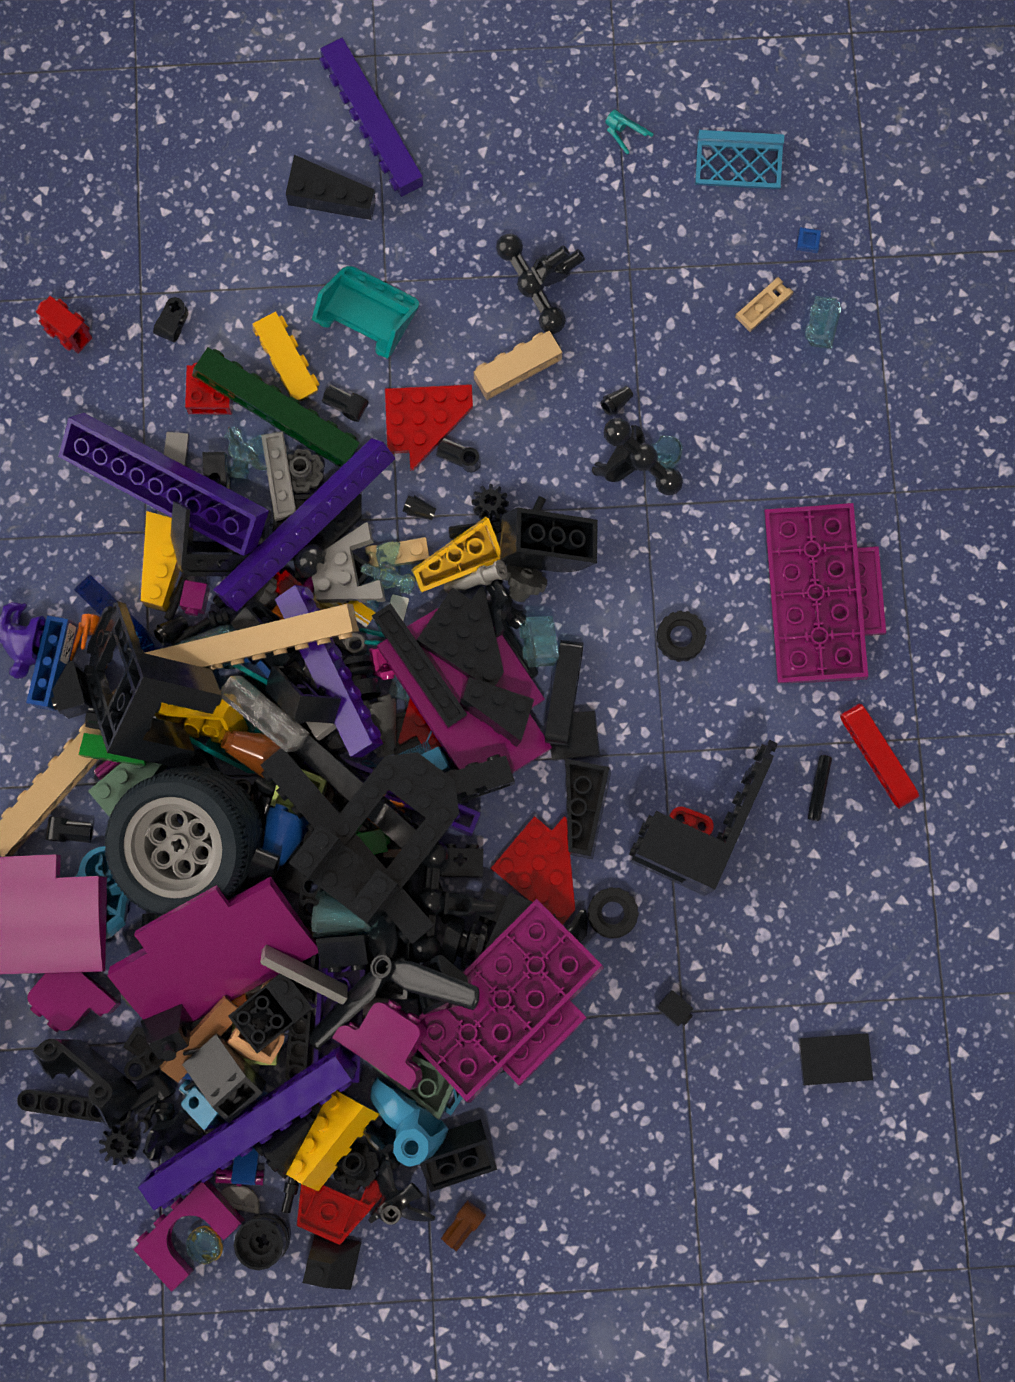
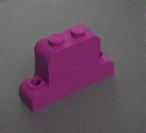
(68, 999)
(387, 1041)

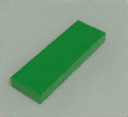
(94, 747)

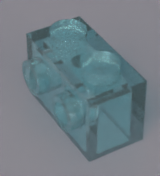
(823, 322)
(539, 641)

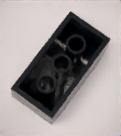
(548, 540)

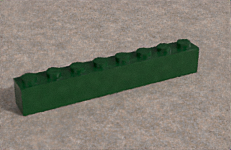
(274, 407)

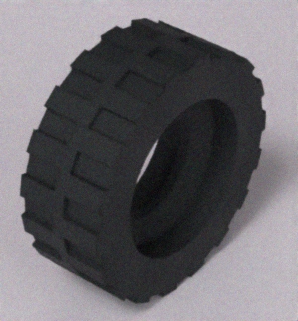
(681, 619)
(595, 913)

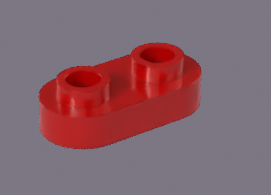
(692, 818)

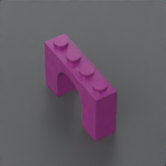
(157, 1246)

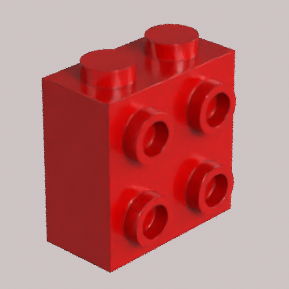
(63, 324)
(204, 399)

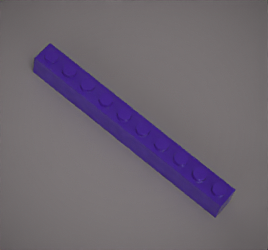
(304, 524)

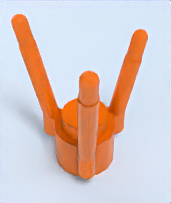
(85, 627)

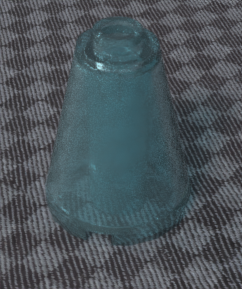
(334, 919)

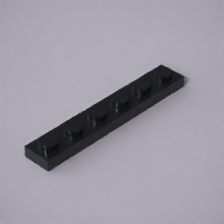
(419, 666)

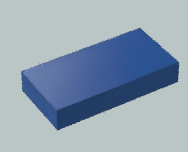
(245, 1168)

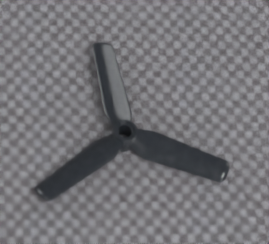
(406, 974)

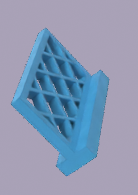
(737, 141)

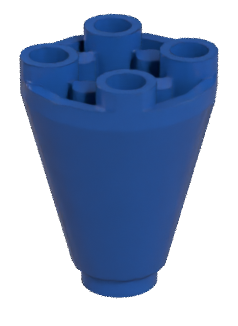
(283, 832)

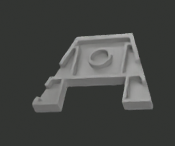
(337, 577)

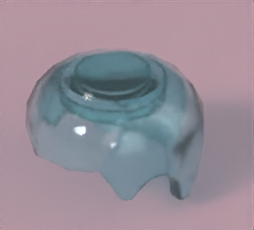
(669, 451)

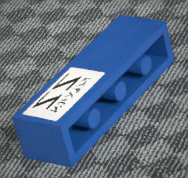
(51, 660)

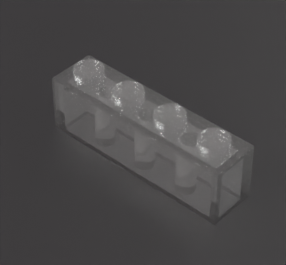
(263, 713)

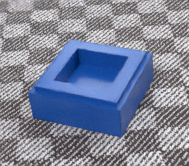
(808, 240)

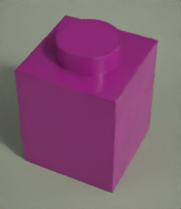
(194, 597)

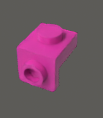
(381, 667)

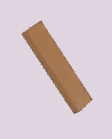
(214, 1022)

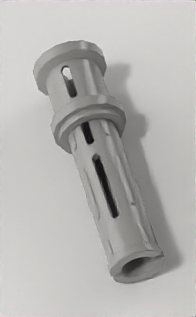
(483, 575)

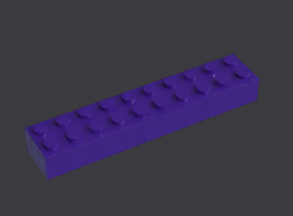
(161, 480)
(251, 1126)

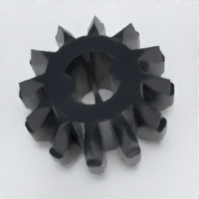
(494, 496)
(114, 1152)

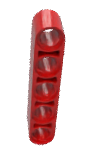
(879, 756)

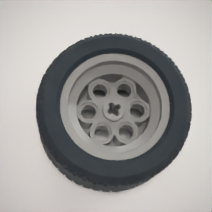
(139, 853)

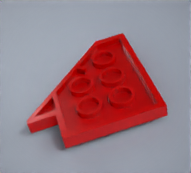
(423, 417)

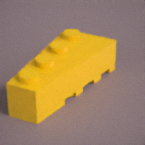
(285, 357)
(459, 557)
(329, 1139)

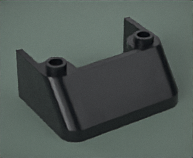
(203, 557)

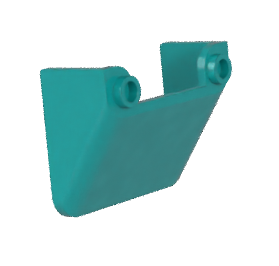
(366, 307)

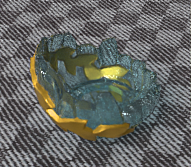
(204, 1245)

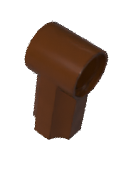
(466, 1221)

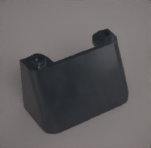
(111, 1090)

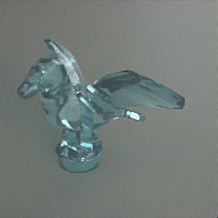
(243, 453)
(386, 572)

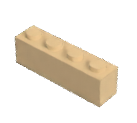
(517, 365)

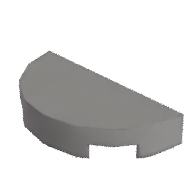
(242, 1198)

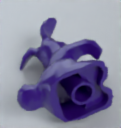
(18, 640)

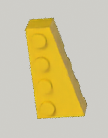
(159, 563)
(201, 723)

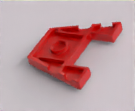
(334, 1213)

